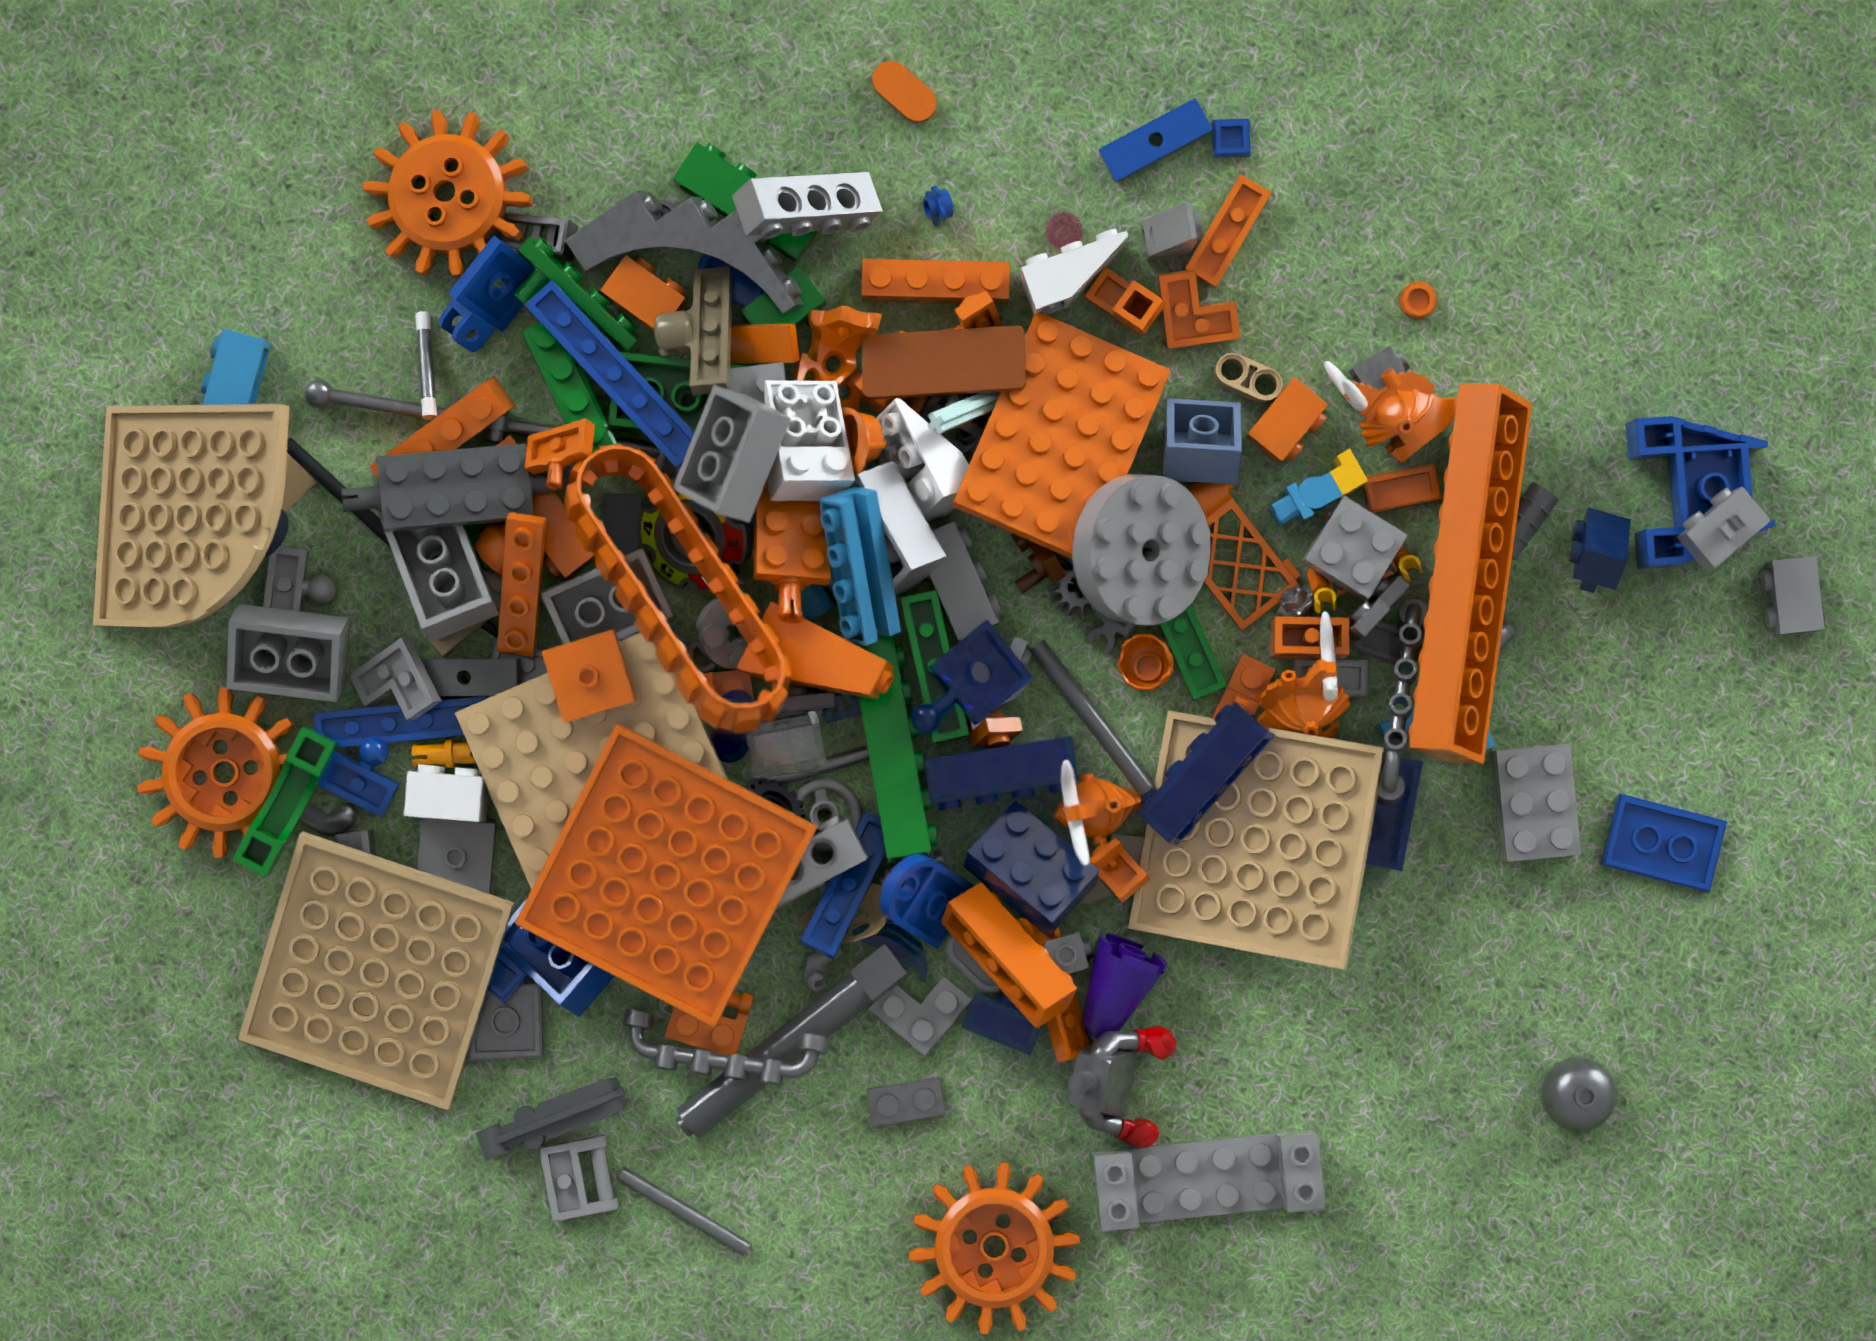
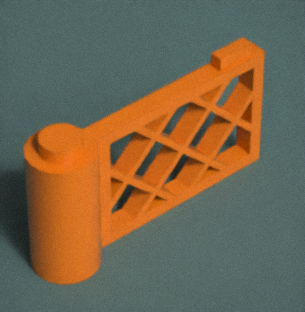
(1216, 502)

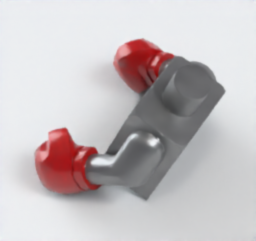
(1105, 1078)

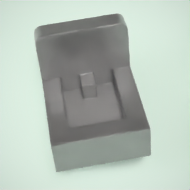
(1070, 952)

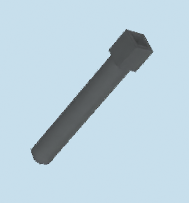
(823, 1017)

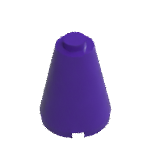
(1118, 983)

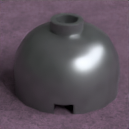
(1579, 1093)

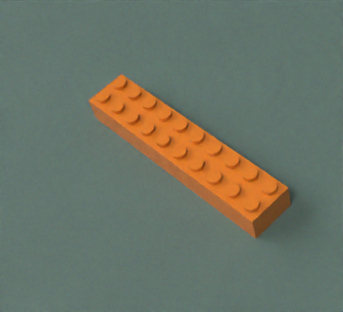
(1470, 574)

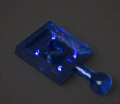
(956, 675)

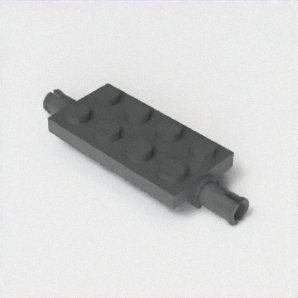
(450, 488)

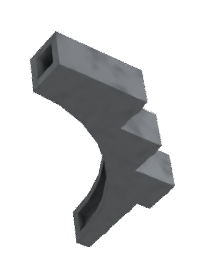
(638, 225)

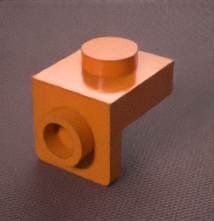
(994, 730)
(1118, 869)

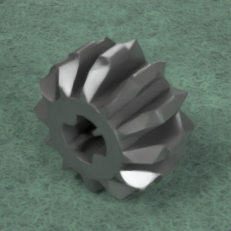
(1069, 598)

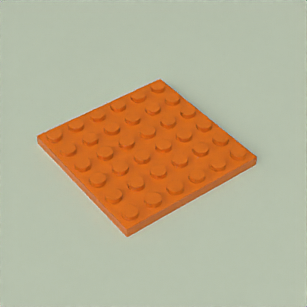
(666, 874)

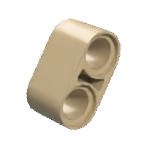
(1250, 372)

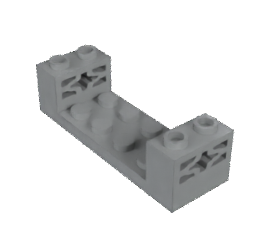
(1208, 1178)

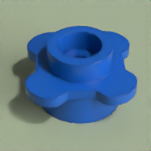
(937, 205)

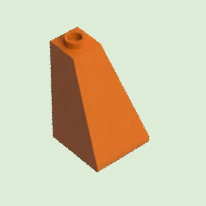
(822, 659)

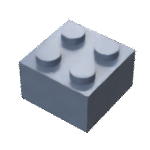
(1202, 441)

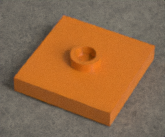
(589, 676)

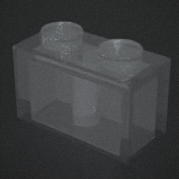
(786, 746)

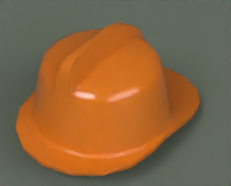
(863, 438)

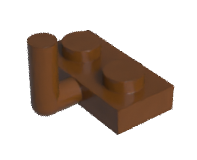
(1043, 563)

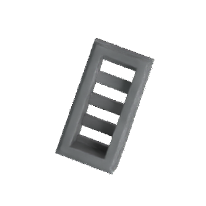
(565, 227)

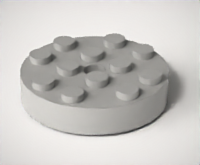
(1109, 556)

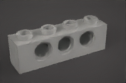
(807, 204)
(846, 854)

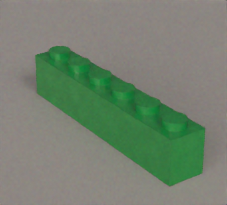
(895, 763)

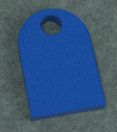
(923, 898)

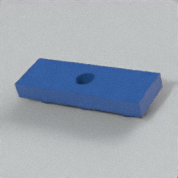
(1174, 128)

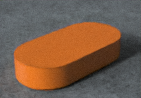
(904, 92)

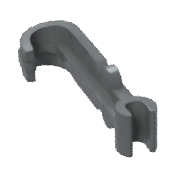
(554, 1117)

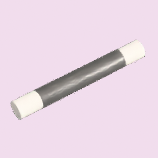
(426, 366)

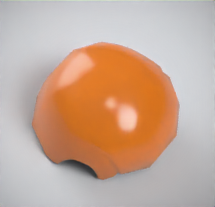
(491, 545)
(1154, 670)

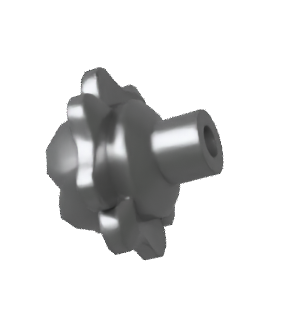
(1296, 602)

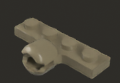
(702, 330)

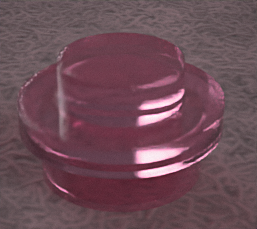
(1063, 229)

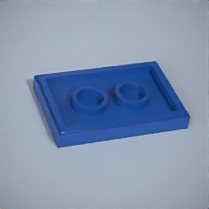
(1663, 843)

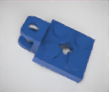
(479, 302)

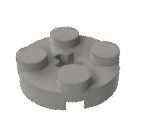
(713, 636)

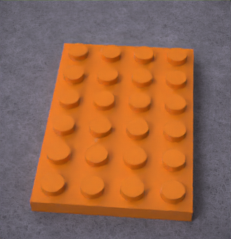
(1060, 433)

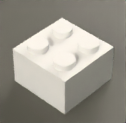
(446, 796)

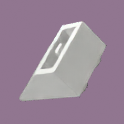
(1060, 279)
(815, 449)
(923, 457)

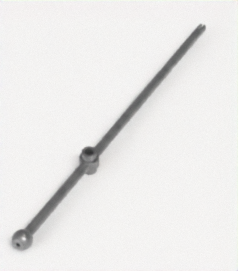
(320, 394)

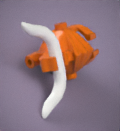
(1400, 409)
(1308, 701)
(1092, 809)

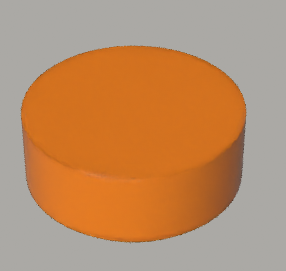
(1418, 300)

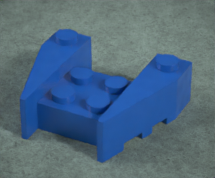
(1699, 468)

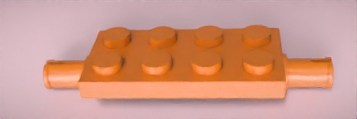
(789, 550)

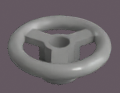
(819, 787)

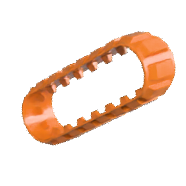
(703, 554)

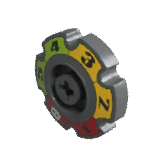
(669, 558)

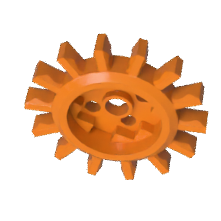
(461, 224)
(194, 751)
(1010, 1279)

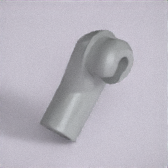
(816, 969)

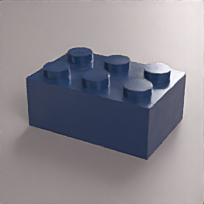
(1031, 868)

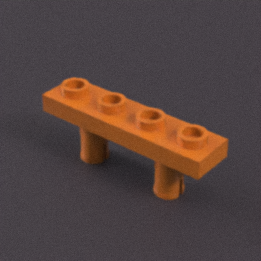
(521, 584)

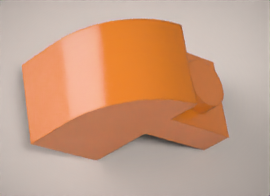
(1126, 302)

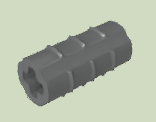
(1532, 511)

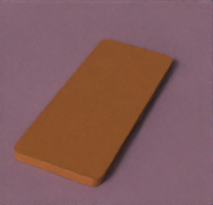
(943, 362)

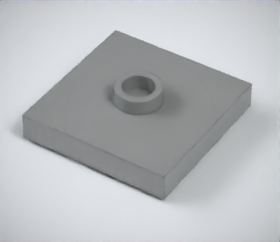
(458, 851)

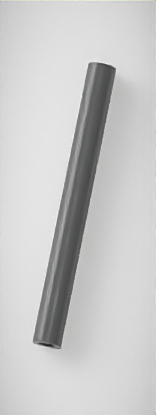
(1092, 718)

